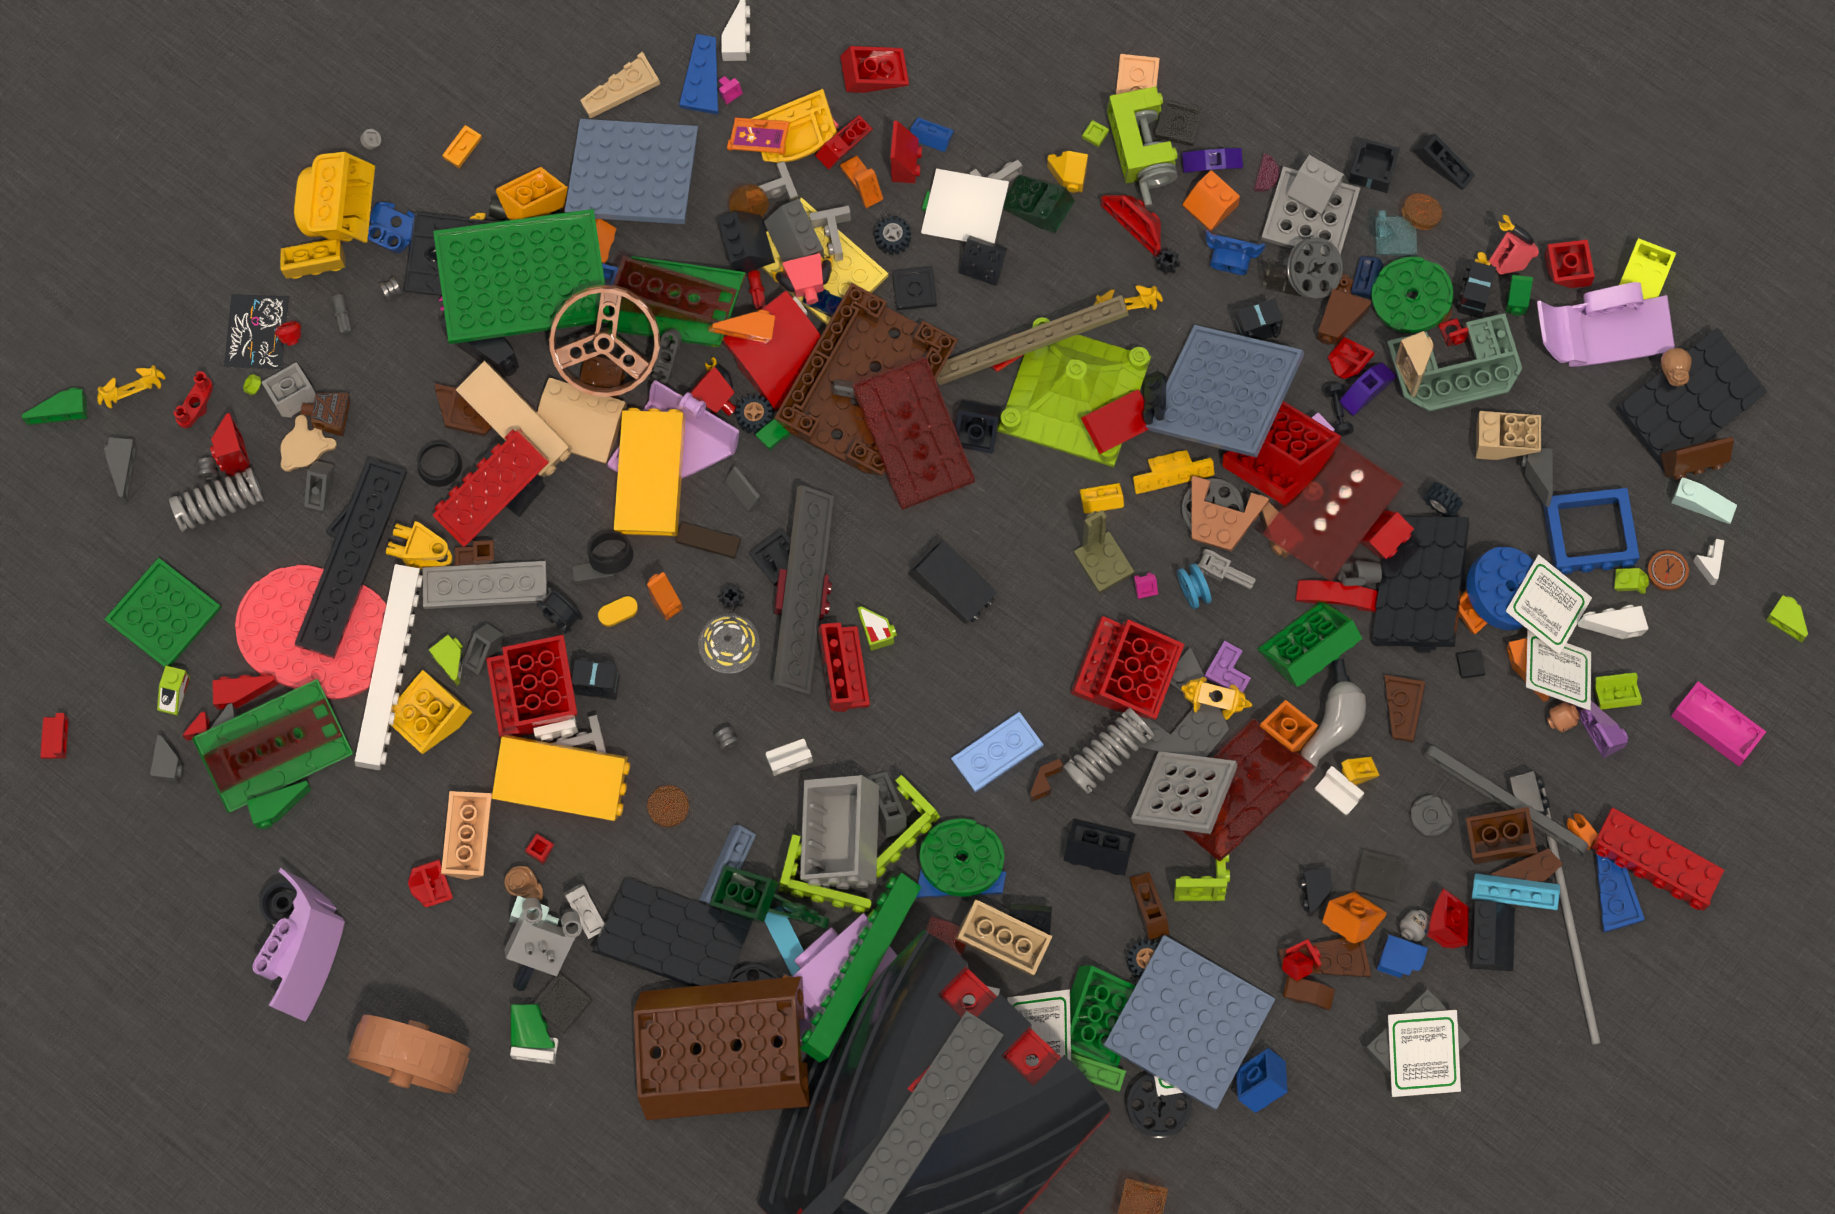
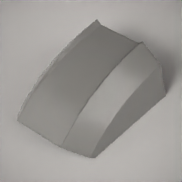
(289, 390)

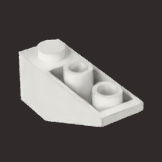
(734, 35)
(1621, 623)

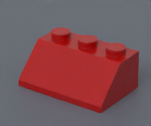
(229, 447)

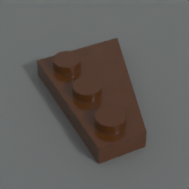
(1404, 705)
(1534, 868)

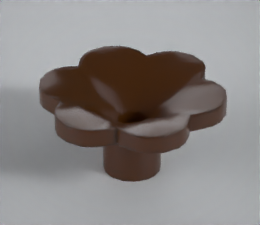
(1347, 286)

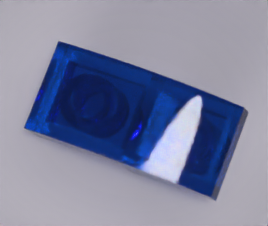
(826, 303)

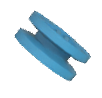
(1194, 586)

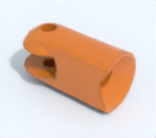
(1584, 830)

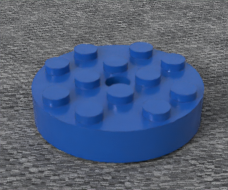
(1494, 582)

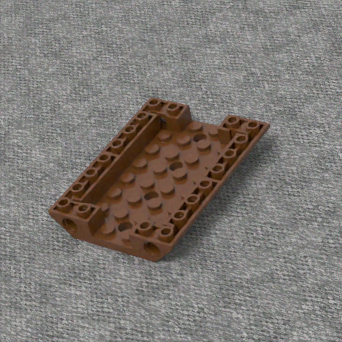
(844, 352)
(719, 1077)

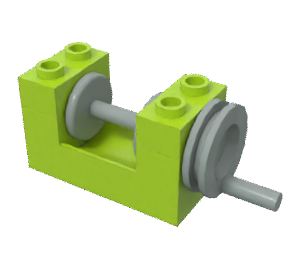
(1147, 163)

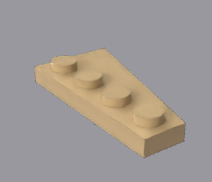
(628, 83)

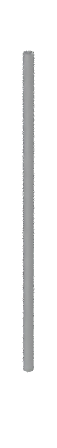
(1574, 944)

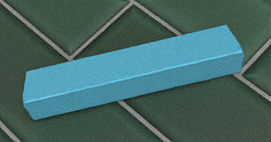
(1516, 891)
(785, 939)

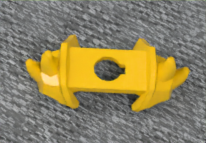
(1146, 297)
(110, 392)
(1232, 699)

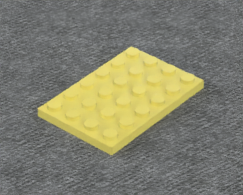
(854, 268)

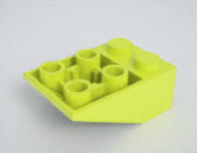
(1648, 266)

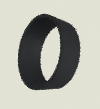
(440, 482)
(614, 566)

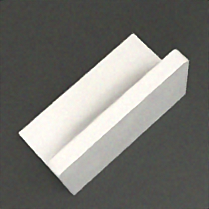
(789, 757)
(1339, 791)
(542, 1055)

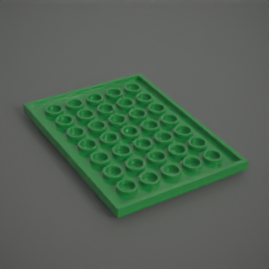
(518, 275)

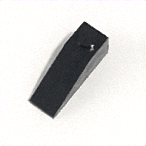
(1443, 160)

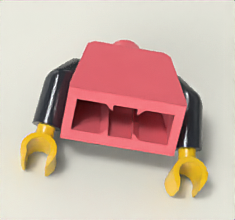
(1513, 251)
(805, 276)

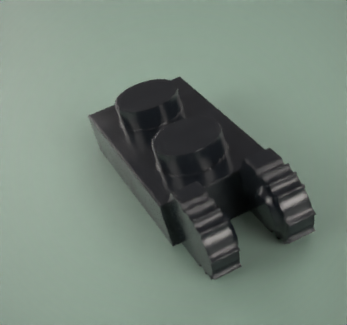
(1154, 398)

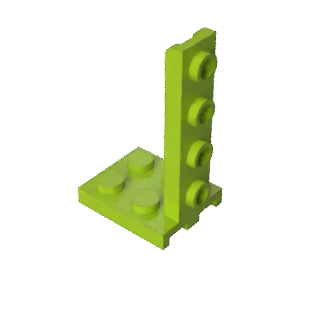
(920, 826)
(1205, 888)
(817, 893)

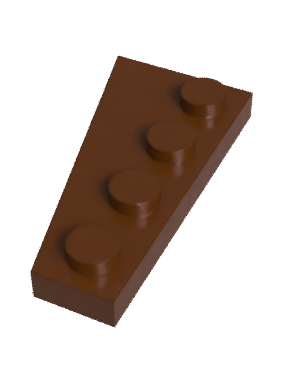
(1339, 958)

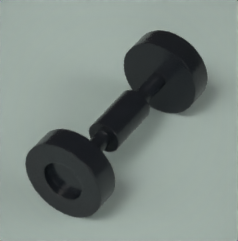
(1334, 391)

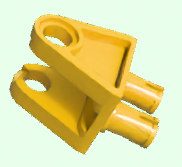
(421, 548)

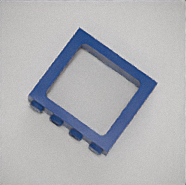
(1588, 563)

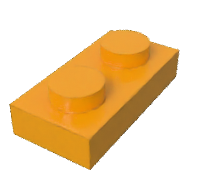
(462, 146)

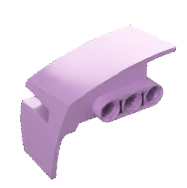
(1607, 327)
(301, 949)

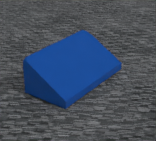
(932, 134)

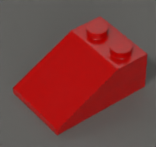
(873, 69)
(904, 155)

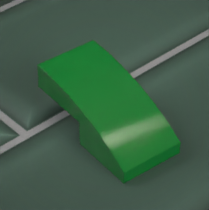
(772, 434)

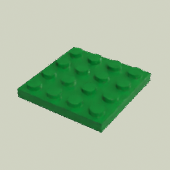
(163, 613)

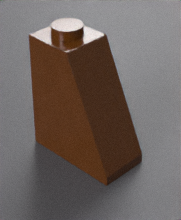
(1341, 316)

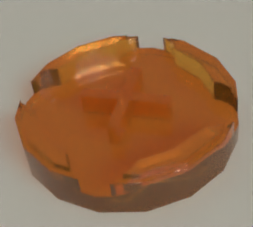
(749, 200)
(1422, 211)
(668, 806)

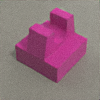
(729, 90)
(1146, 585)

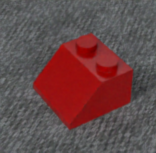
(1387, 534)

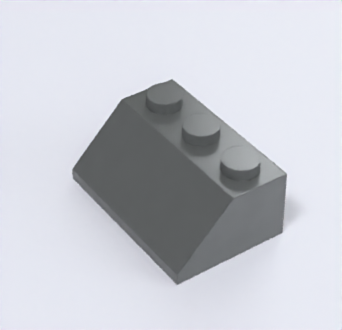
(793, 232)

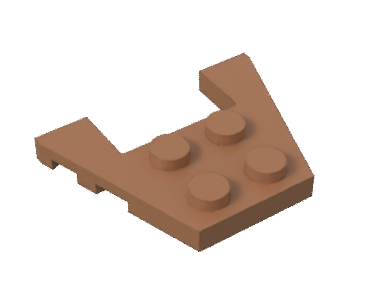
(1218, 524)

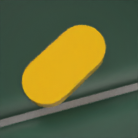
(618, 611)

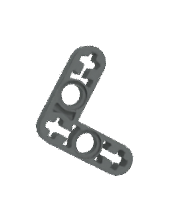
(661, 364)

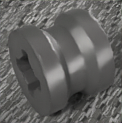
(390, 288)
(207, 468)
(726, 739)

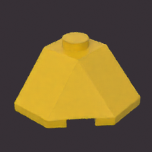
(1069, 169)

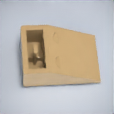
(1507, 435)

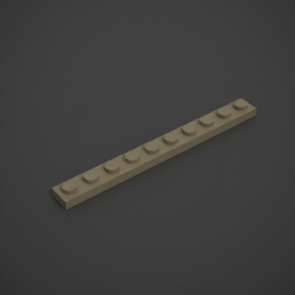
(1033, 339)

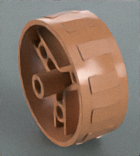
(563, 357)
(409, 1054)

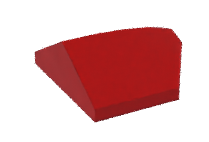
(1349, 358)
(429, 884)

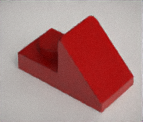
(197, 727)

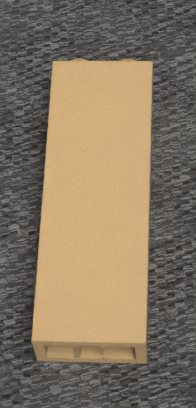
(509, 410)

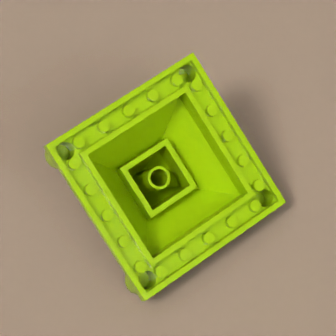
(1065, 384)

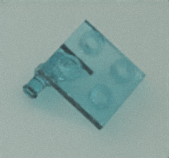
(1395, 235)

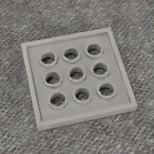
(1317, 225)
(1178, 782)

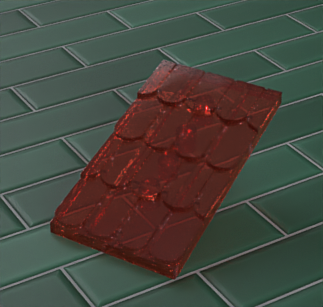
(913, 433)
(1334, 511)
(1261, 783)

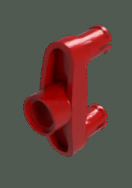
(201, 393)

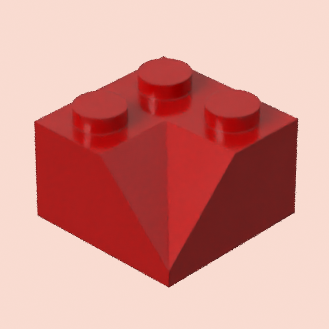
(1570, 263)

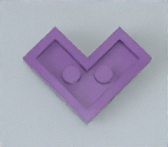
(1222, 668)

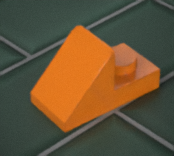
(1469, 615)

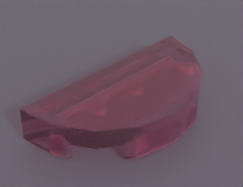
(1267, 175)

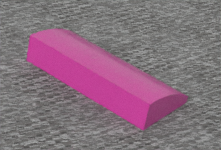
(1718, 724)

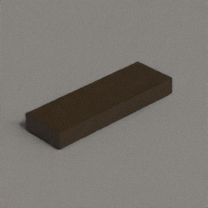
(708, 540)

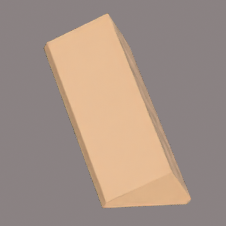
(466, 834)

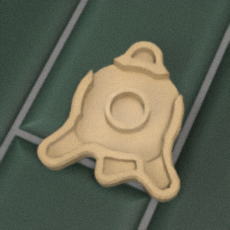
(303, 446)

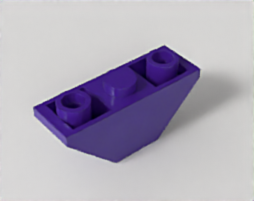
(1212, 160)
(1367, 388)

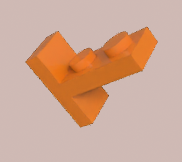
(863, 180)

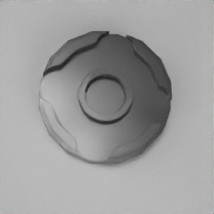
(1431, 816)

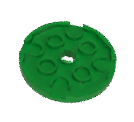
(1409, 275)
(958, 877)

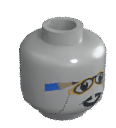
(1414, 925)

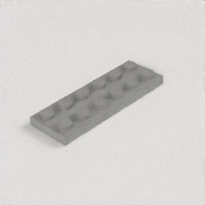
(484, 584)

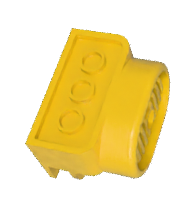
(335, 197)

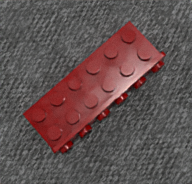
(490, 487)
(1657, 859)

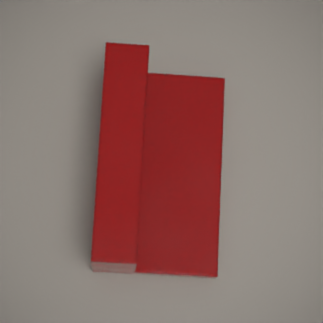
(54, 737)

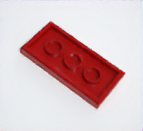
(1116, 421)

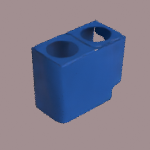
(1401, 957)

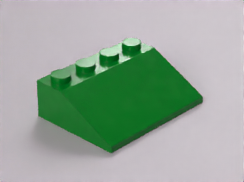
(1310, 643)
(1094, 1009)

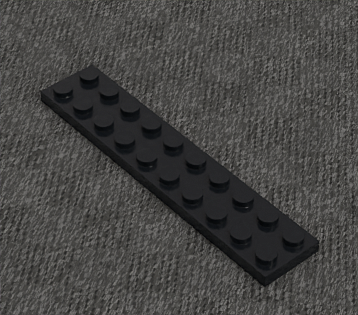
(350, 558)

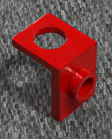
(1456, 337)
(1312, 952)

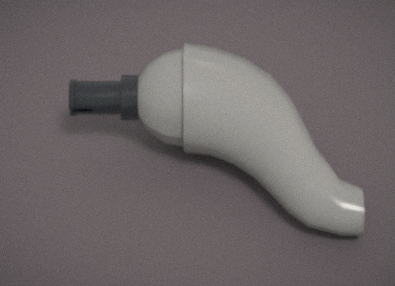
(1342, 718)

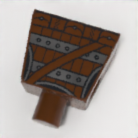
(328, 412)

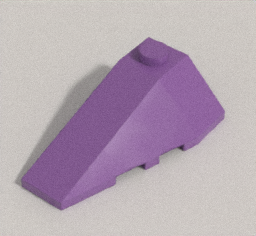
(1603, 730)

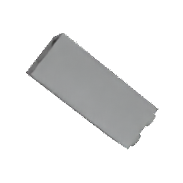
(840, 832)

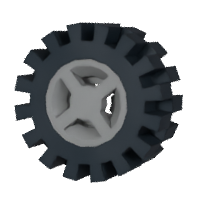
(896, 229)
(1443, 500)

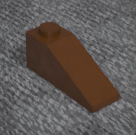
(1149, 906)

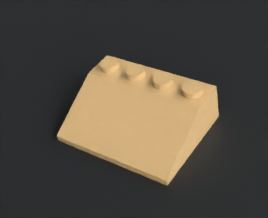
(581, 419)

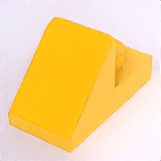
(1359, 770)

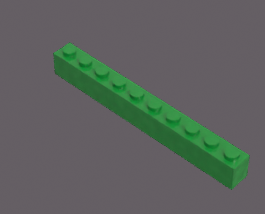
(859, 968)

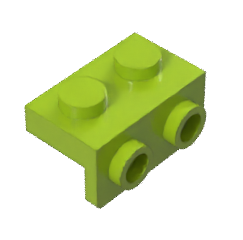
(1617, 691)

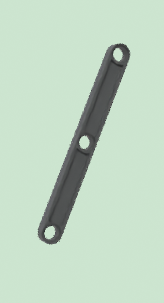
(1504, 799)

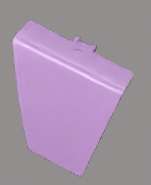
(706, 436)

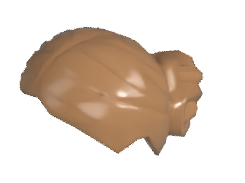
(1676, 366)
(523, 883)

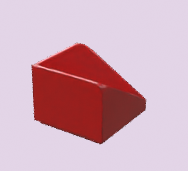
(539, 848)
(1297, 965)

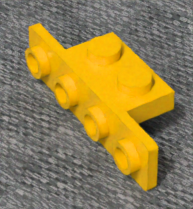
(1172, 470)

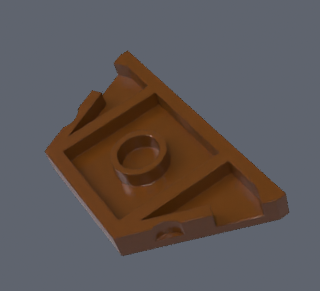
(458, 413)

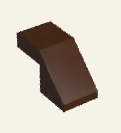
(480, 553)
(1041, 786)
(1309, 992)

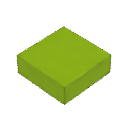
(1095, 133)

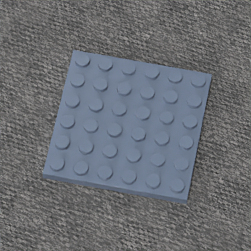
(632, 170)
(1227, 390)
(1189, 1022)

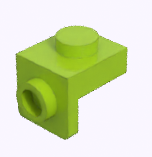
(1631, 580)

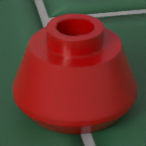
(289, 332)

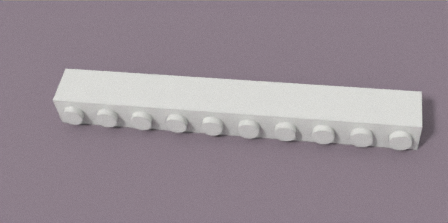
(387, 667)

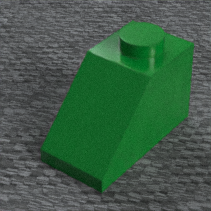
(1518, 295)

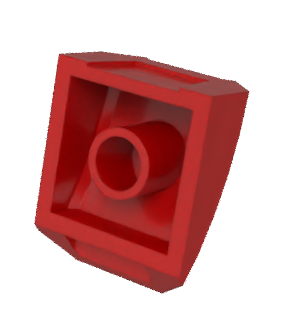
(1449, 921)

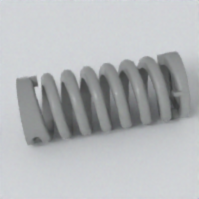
(214, 507)
(1134, 725)

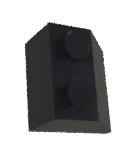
(978, 426)

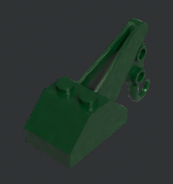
(751, 896)

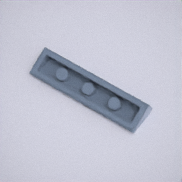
(732, 855)

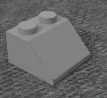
(1315, 185)

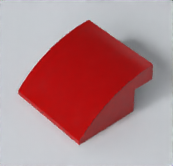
(776, 364)
(1289, 456)
(1127, 667)
(531, 686)

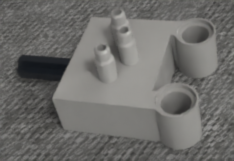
(540, 943)

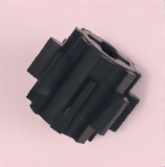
(1169, 256)
(725, 598)

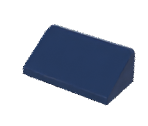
(1366, 276)

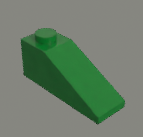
(61, 407)
(274, 805)

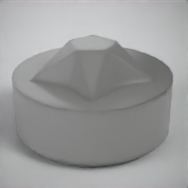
(370, 139)

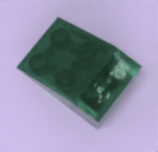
(1038, 202)

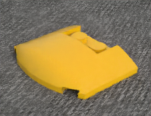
(808, 129)

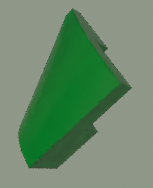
(528, 1027)

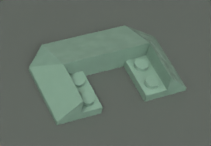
(1487, 376)

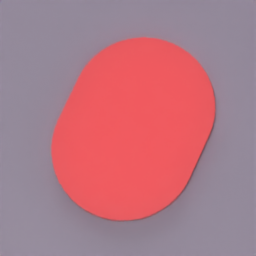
(272, 619)

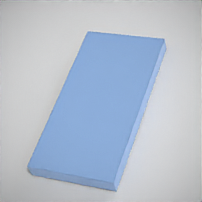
(997, 752)

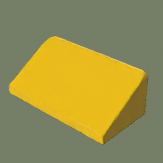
(1102, 498)

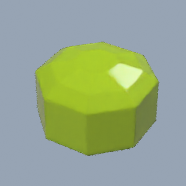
(252, 384)

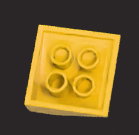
(428, 713)

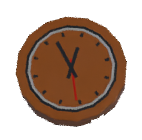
(1667, 570)

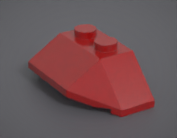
(1135, 219)

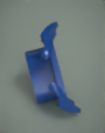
(381, 219)
(1231, 257)

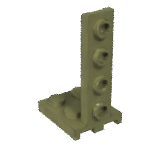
(1101, 555)

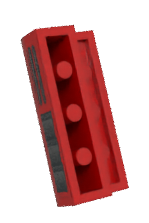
(843, 667)

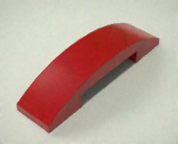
(1336, 593)

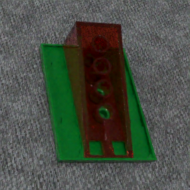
(679, 297)
(272, 745)

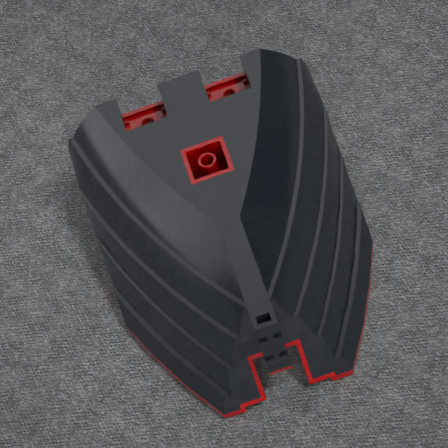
(1000, 1141)

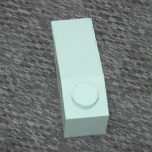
(1703, 501)

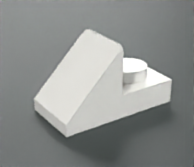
(1711, 564)

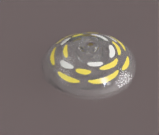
(731, 655)

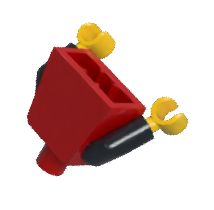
(715, 389)

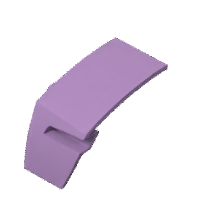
(821, 964)

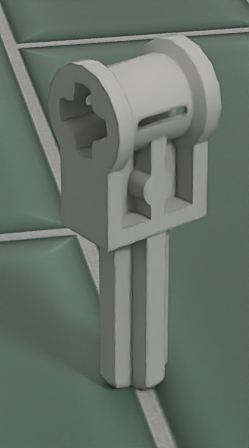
(1219, 567)

